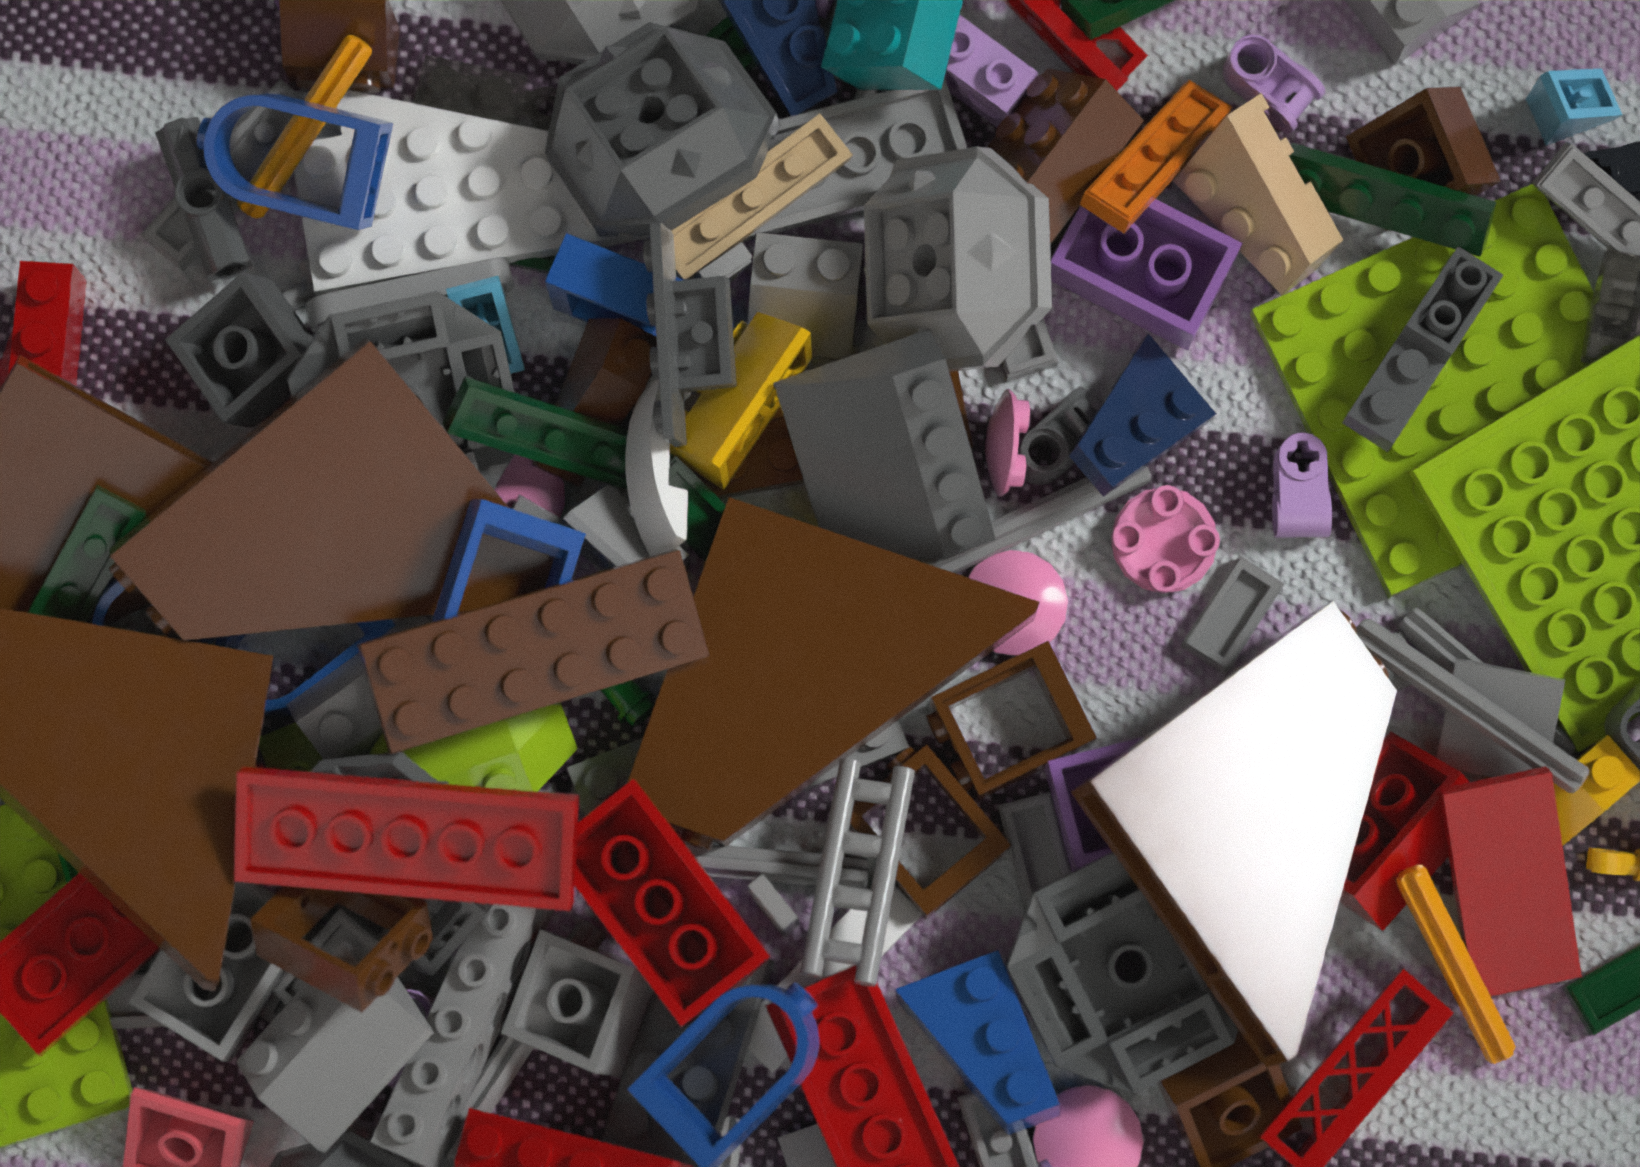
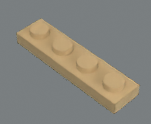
(785, 176)

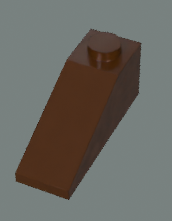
(605, 376)

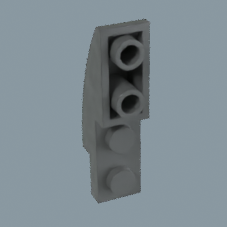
(1422, 349)

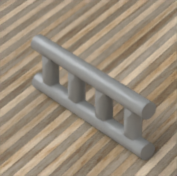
(874, 901)

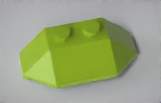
(502, 754)

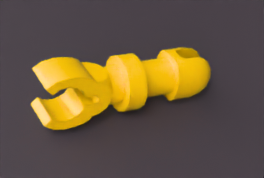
(1614, 862)

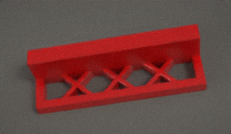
(1073, 46)
(1370, 1086)

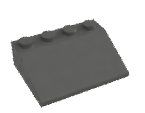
(888, 450)

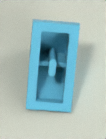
(1571, 103)
(488, 302)

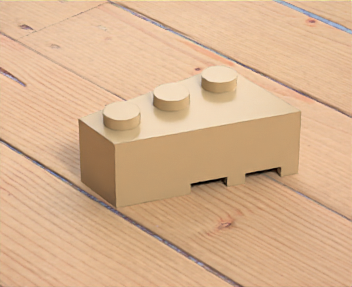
(1258, 198)

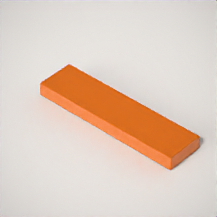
(1155, 156)

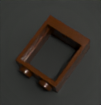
(1059, 696)
(964, 870)
(296, 910)

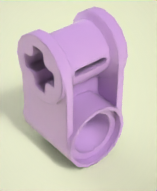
(1276, 82)
(1301, 498)

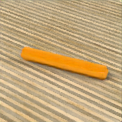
(302, 131)
(1455, 964)

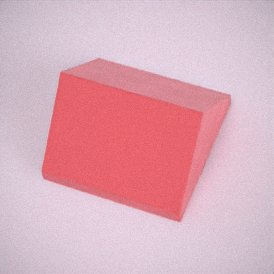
(182, 1133)

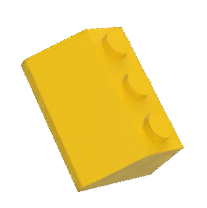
(731, 420)

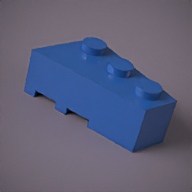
(986, 1039)

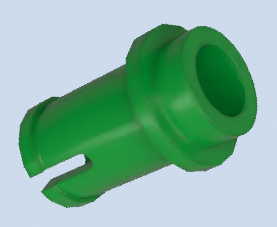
(630, 702)

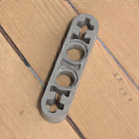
(437, 280)

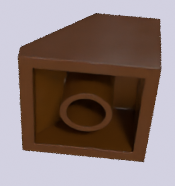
(317, 27)
(1429, 140)
(1227, 1104)

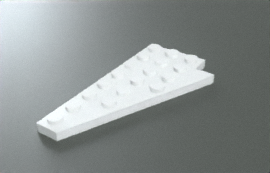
(446, 197)

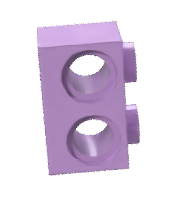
(986, 74)

